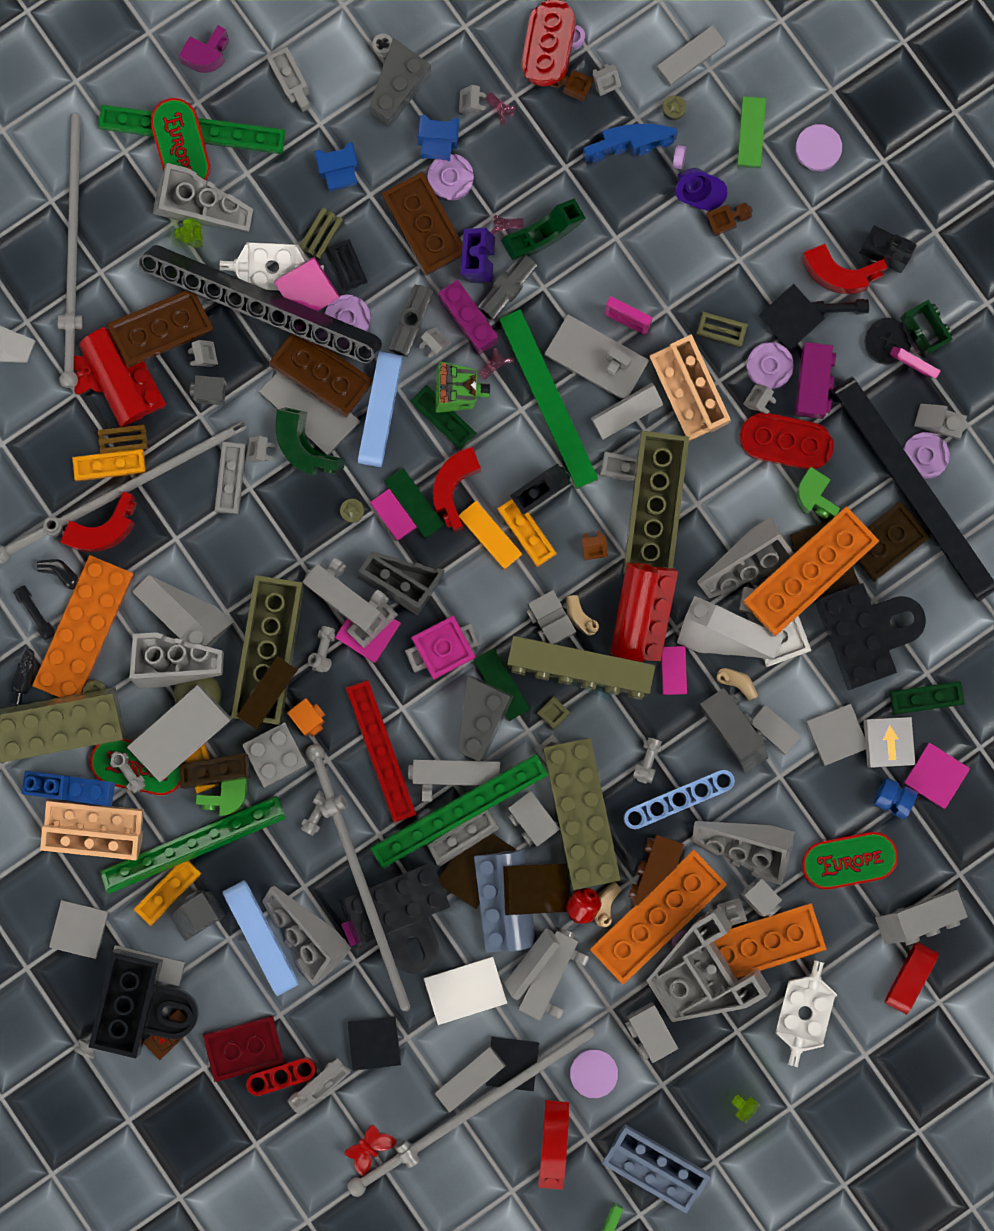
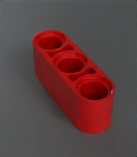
(911, 978)
(273, 1084)

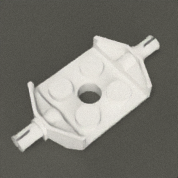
(253, 259)
(808, 1033)

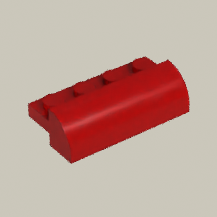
(127, 390)
(643, 612)

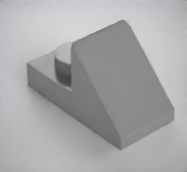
(940, 420)

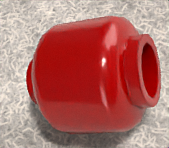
(583, 905)

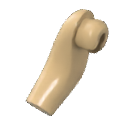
(579, 618)
(739, 680)
(607, 896)

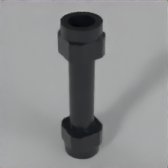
(860, 306)
(24, 596)

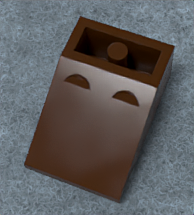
(660, 861)

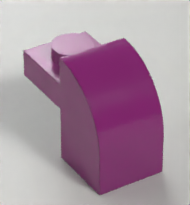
(205, 57)

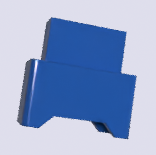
(437, 137)
(338, 167)

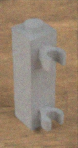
(343, 599)
(450, 773)
(540, 991)

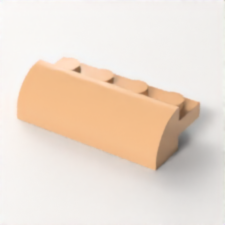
(690, 388)
(92, 830)

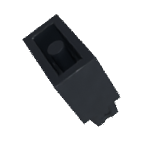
(890, 247)
(540, 488)

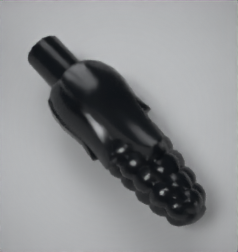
(23, 677)

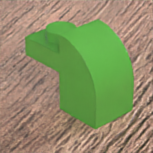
(810, 497)
(231, 800)

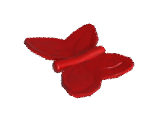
(86, 377)
(371, 1142)

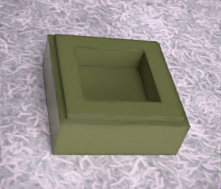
(553, 713)

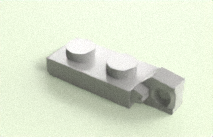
(290, 77)
(319, 1086)

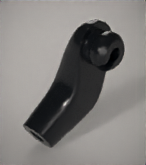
(60, 569)

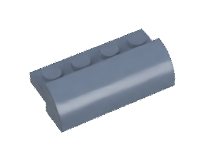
(501, 930)
(656, 1168)

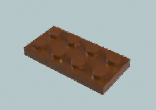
(424, 223)
(159, 327)
(321, 373)

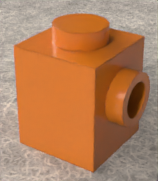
(307, 717)

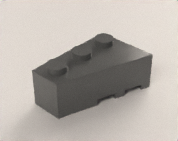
(401, 580)

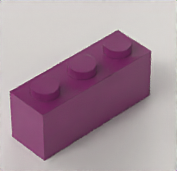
(468, 317)
(815, 380)

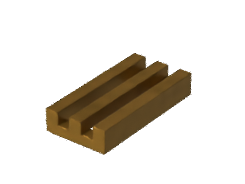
(122, 430)

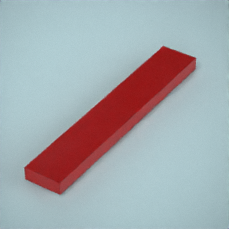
(381, 751)

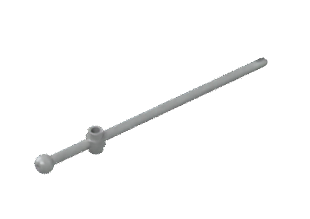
(70, 320)
(115, 493)
(334, 807)
(408, 1152)

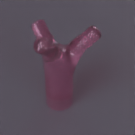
(501, 107)
(506, 224)
(495, 363)

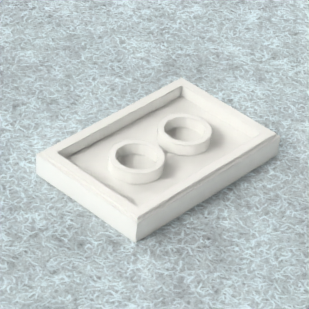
(793, 643)
(465, 990)

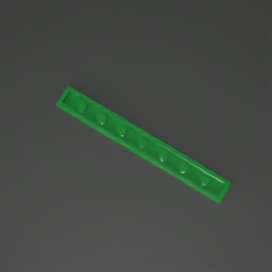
(214, 131)
(548, 399)
(459, 810)
(193, 844)

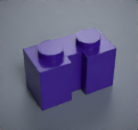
(477, 246)

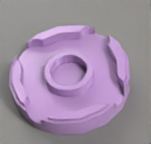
(818, 147)
(451, 178)
(350, 310)
(770, 365)
(928, 454)
(594, 1073)

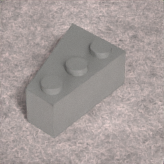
(922, 918)

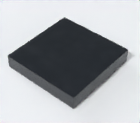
(792, 317)
(374, 1043)
(517, 1057)

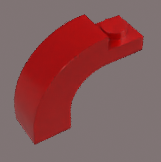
(836, 278)
(449, 476)
(106, 535)
(554, 1144)

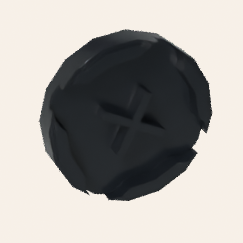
(884, 336)

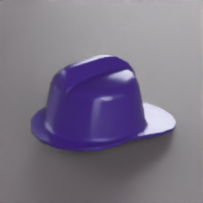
(700, 189)

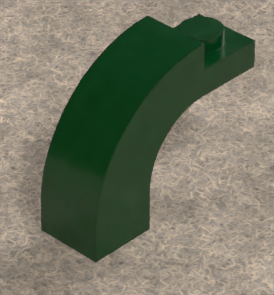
(545, 232)
(294, 445)

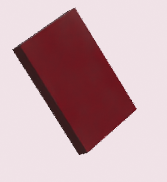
(243, 1048)

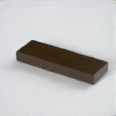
(267, 693)
(214, 771)

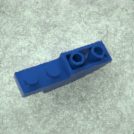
(637, 137)
(68, 788)

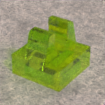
(190, 233)
(747, 1108)

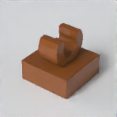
(594, 546)

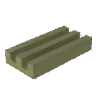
(330, 216)
(737, 343)

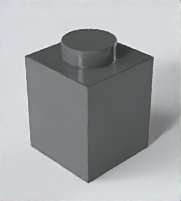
(208, 390)

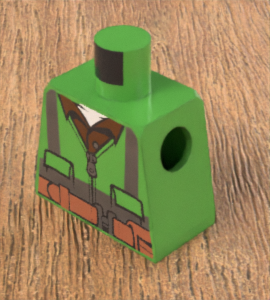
(458, 388)

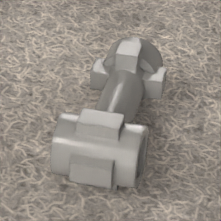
(318, 660)
(121, 760)
(644, 772)
(310, 825)

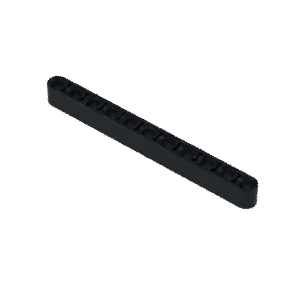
(268, 312)
(915, 488)

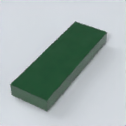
(448, 423)
(414, 503)
(497, 675)
(926, 698)

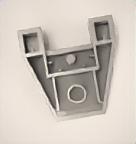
(697, 978)

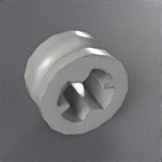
(380, 39)
(83, 1049)

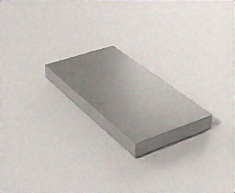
(585, 354)
(323, 424)
(179, 732)

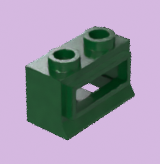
(932, 315)

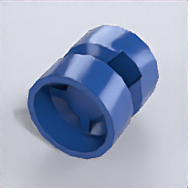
(895, 798)

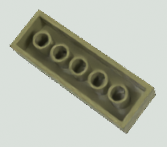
(656, 499)
(268, 634)
(580, 666)
(60, 724)
(581, 814)

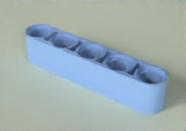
(380, 409)
(690, 799)
(260, 938)

